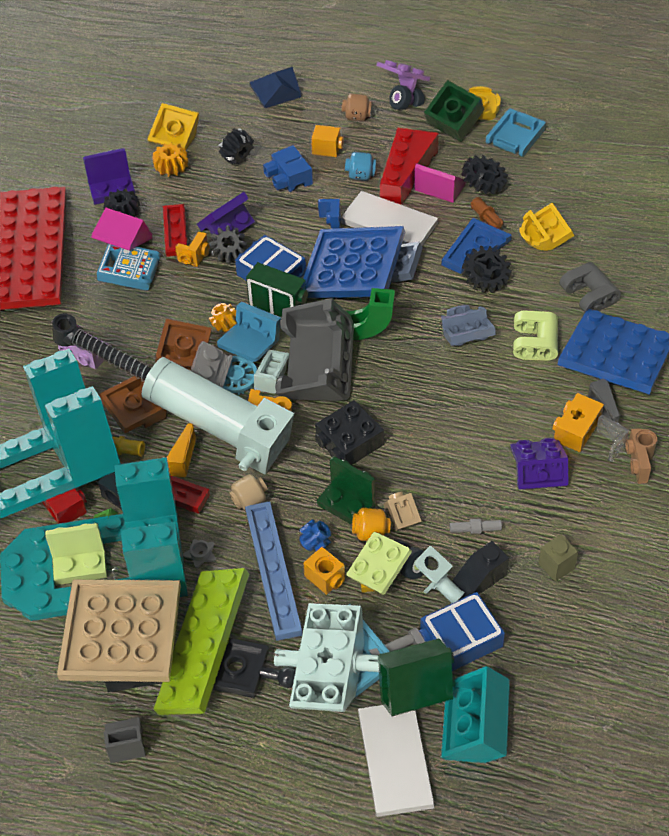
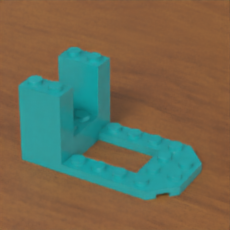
(72, 426)
(147, 535)

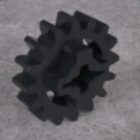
(484, 174)
(486, 269)

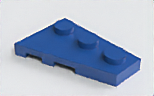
(474, 236)

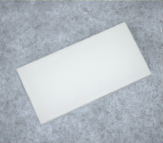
(378, 212)
(395, 761)

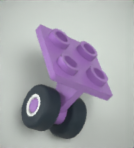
(405, 93)

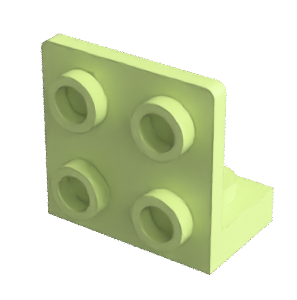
(77, 553)

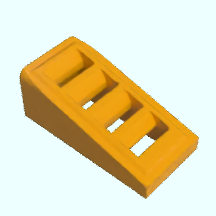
(181, 453)

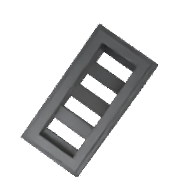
(601, 392)

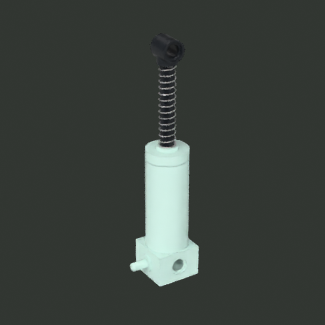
(254, 430)

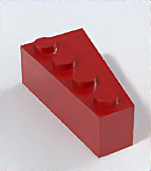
(407, 150)

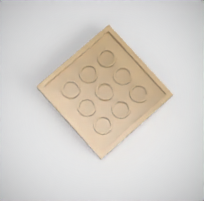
(120, 631)

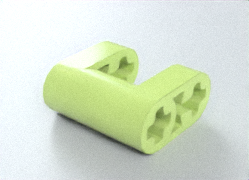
(546, 339)

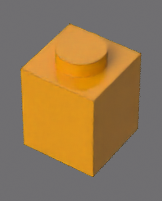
(326, 141)

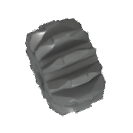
(226, 237)

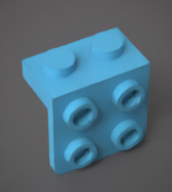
(252, 334)

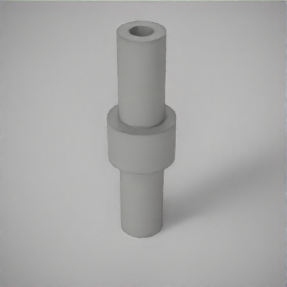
(475, 526)

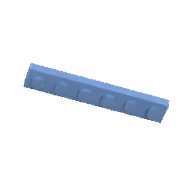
(273, 571)

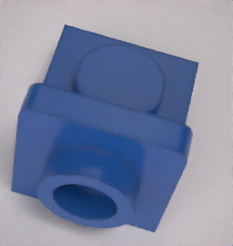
(331, 211)

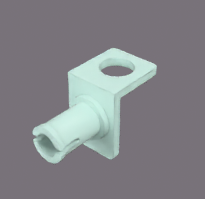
(439, 576)

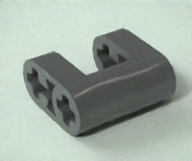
(602, 292)

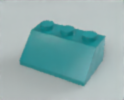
(477, 718)

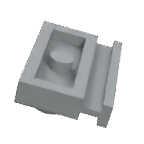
(211, 363)

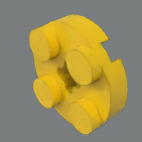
(490, 101)

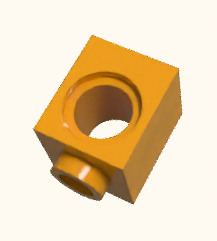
(321, 562)

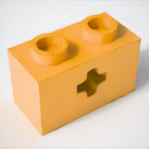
(577, 422)

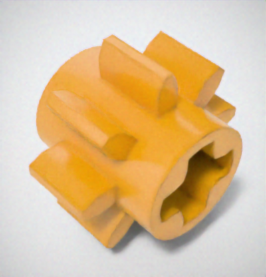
(223, 317)

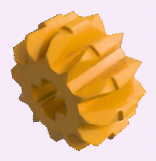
(170, 159)

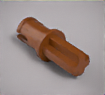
(486, 213)

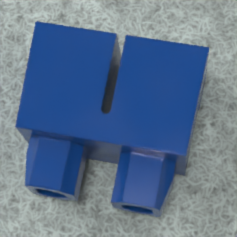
(289, 169)

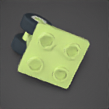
(382, 561)

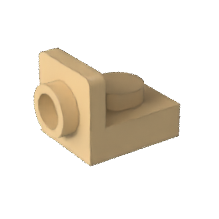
(402, 510)

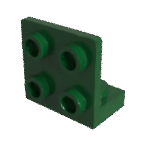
(348, 490)

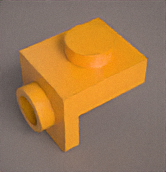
(195, 252)

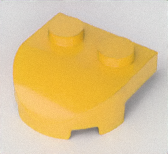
(545, 228)

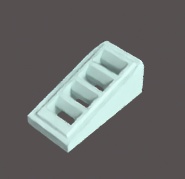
(270, 371)

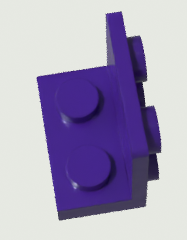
(107, 173)
(540, 463)

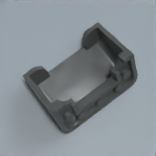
(318, 352)

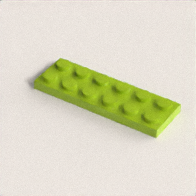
(202, 642)

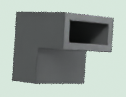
(124, 740)

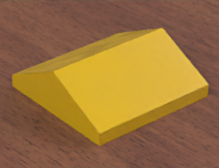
(174, 126)

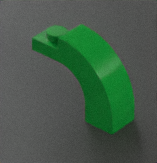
(375, 316)

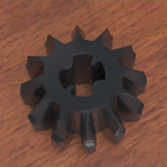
(236, 146)
(123, 202)

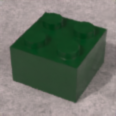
(454, 110)

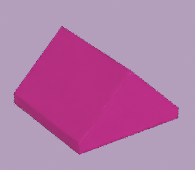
(437, 183)
(121, 230)

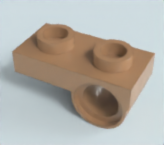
(642, 448)

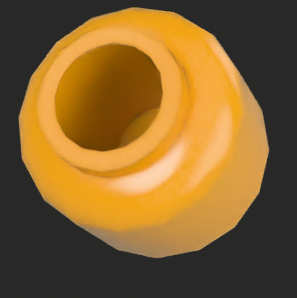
(369, 521)

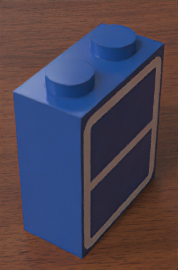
(271, 254)
(465, 628)

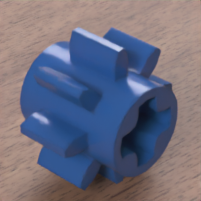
(315, 535)

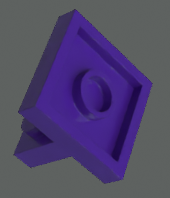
(231, 214)

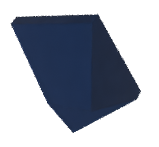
(276, 88)

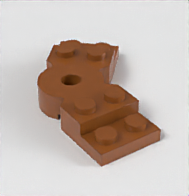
(125, 402)

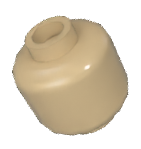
(248, 491)

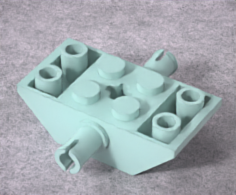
(328, 658)

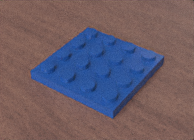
(353, 261)
(616, 351)

